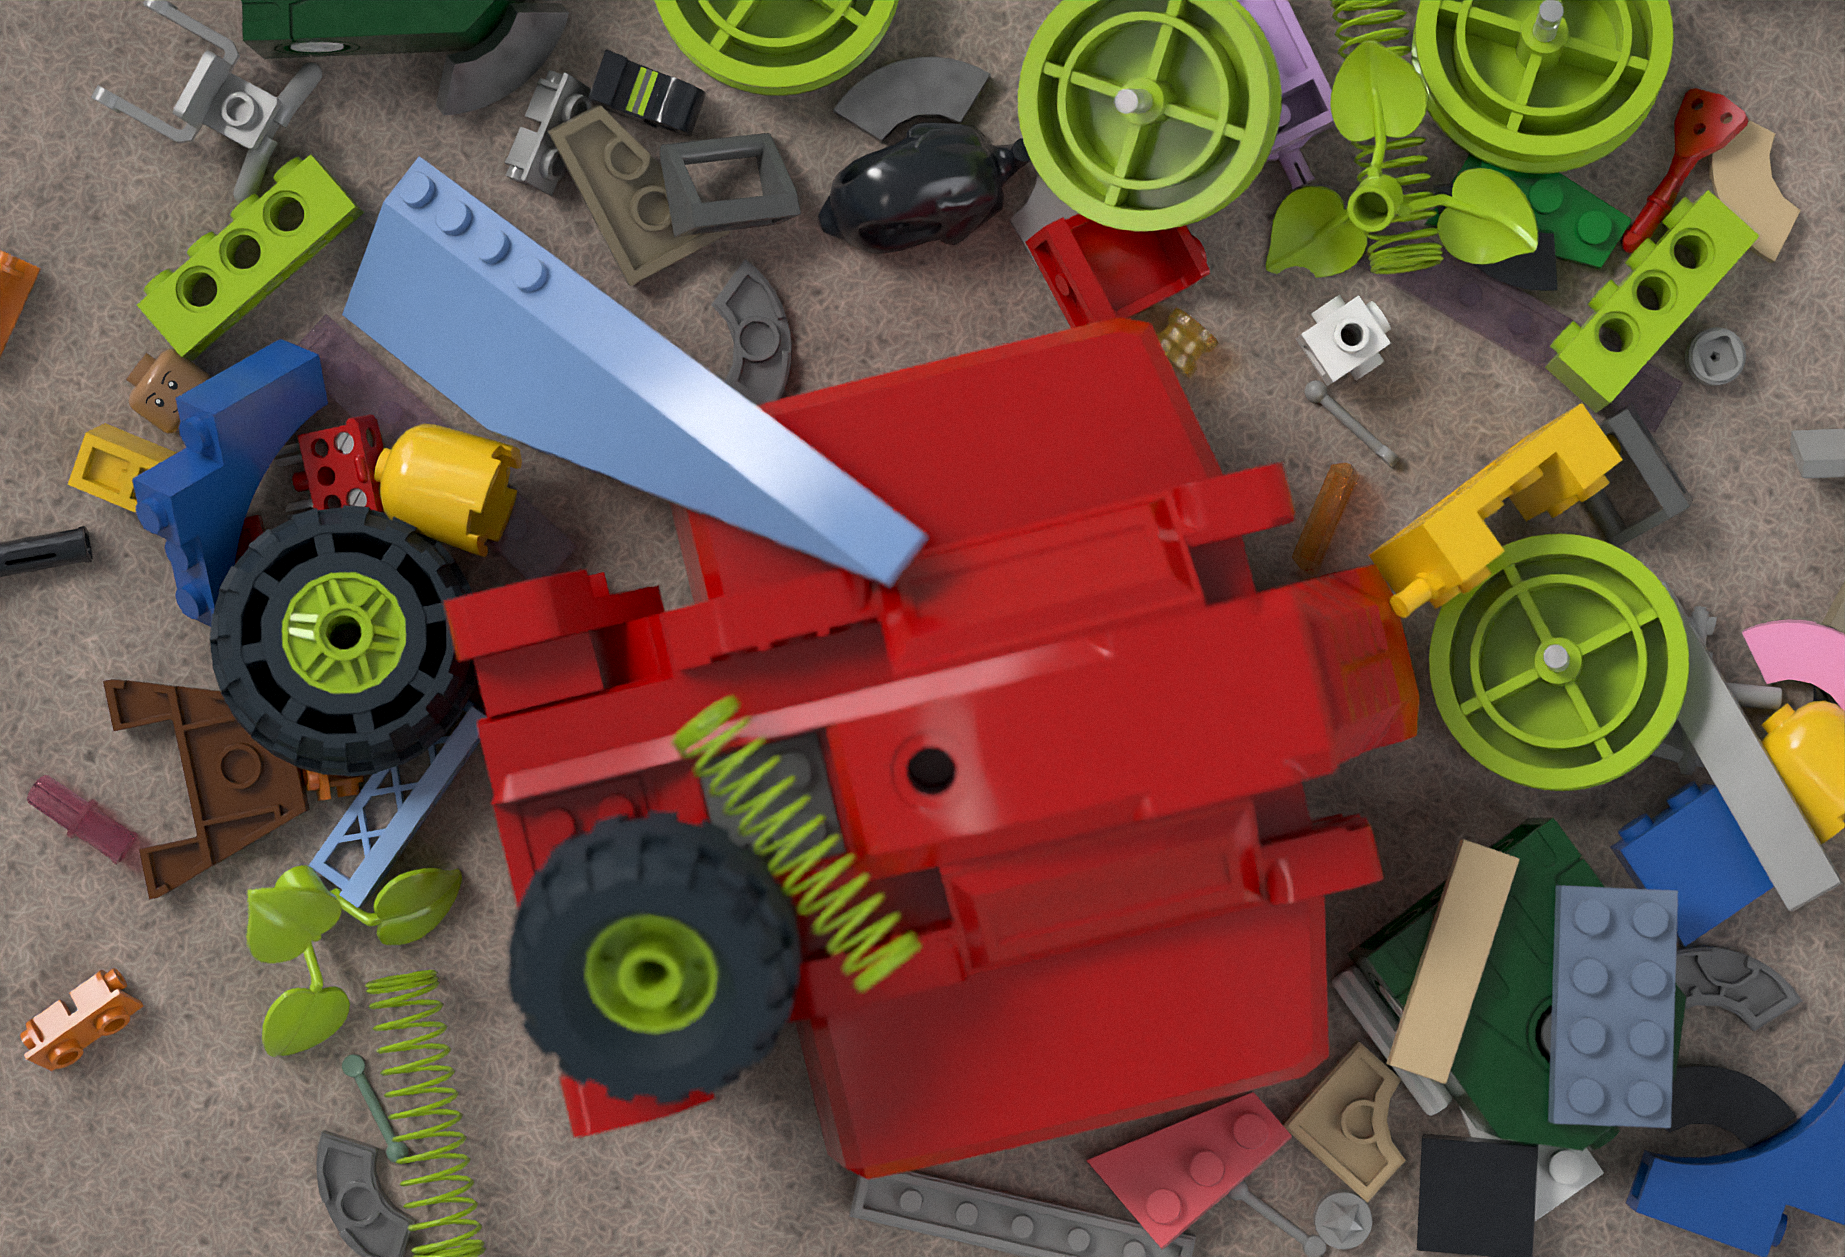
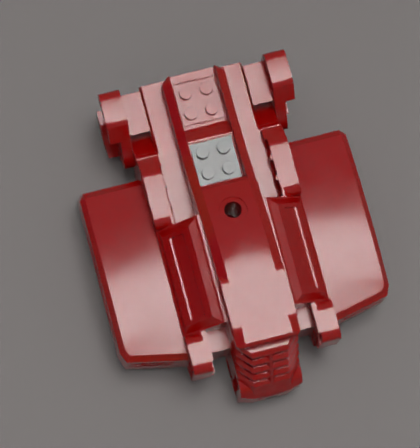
(1040, 743)

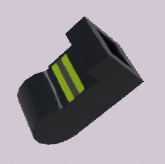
(646, 95)

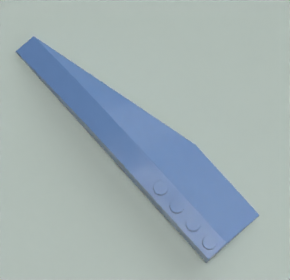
(586, 380)

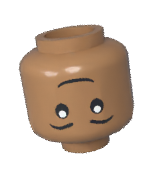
(159, 383)

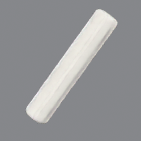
(1382, 1029)

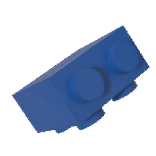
(1698, 853)

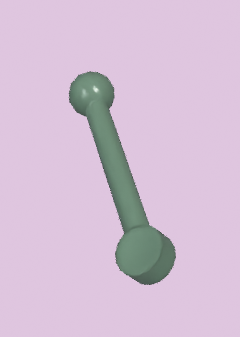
(354, 1067)

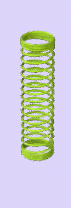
(1400, 257)

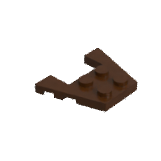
(231, 780)

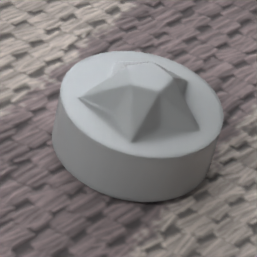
(1715, 356)
(1342, 1219)

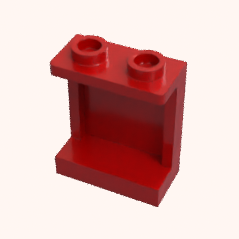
(1114, 271)

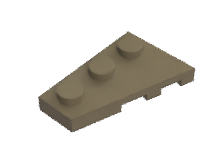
(623, 194)

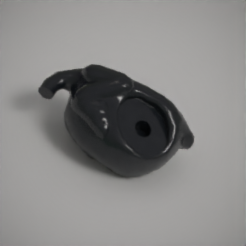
(921, 190)

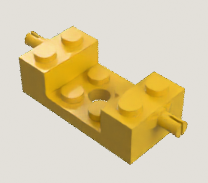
(1451, 544)

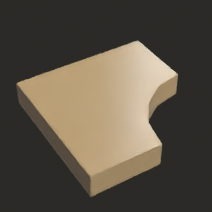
(1347, 1121)

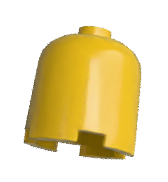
(449, 485)
(1811, 759)

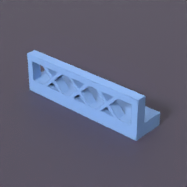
(408, 818)

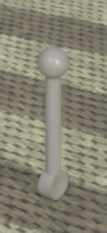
(1317, 392)
(1311, 1244)

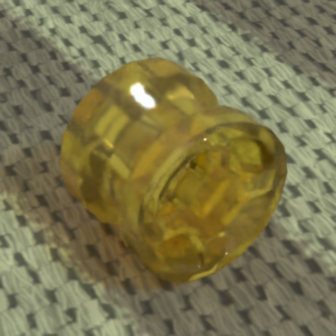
(1185, 342)

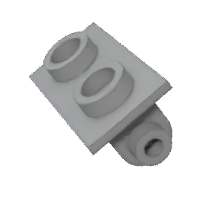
(533, 154)

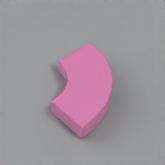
(1800, 653)

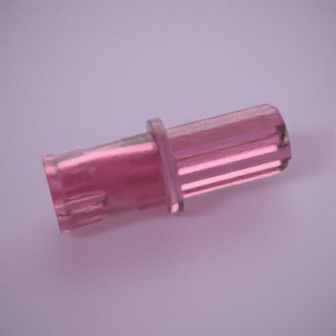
(81, 818)

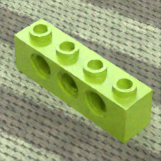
(1716, 240)
(169, 294)

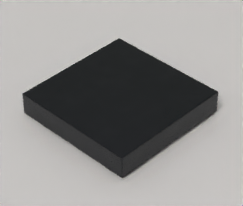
(1477, 1196)

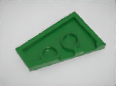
(1581, 222)

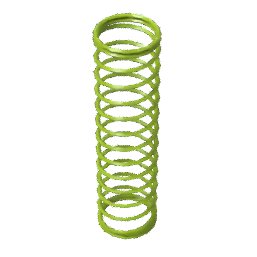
(903, 947)
(394, 983)

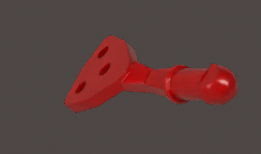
(1688, 150)

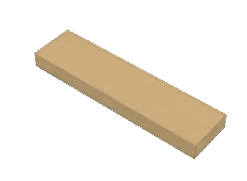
(1452, 961)

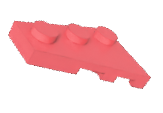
(1191, 1165)

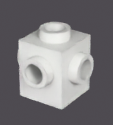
(1328, 351)

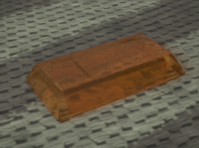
(1325, 517)

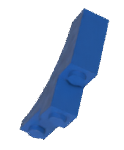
(230, 437)
(1744, 1192)

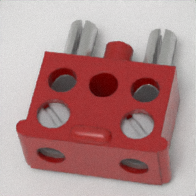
(337, 466)

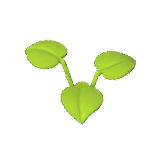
(1379, 98)
(300, 910)

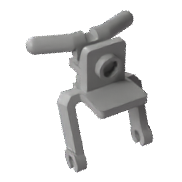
(224, 102)

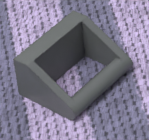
(693, 217)
(1654, 469)

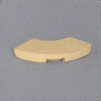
(1746, 186)

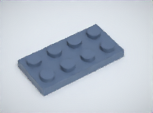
(1613, 1006)

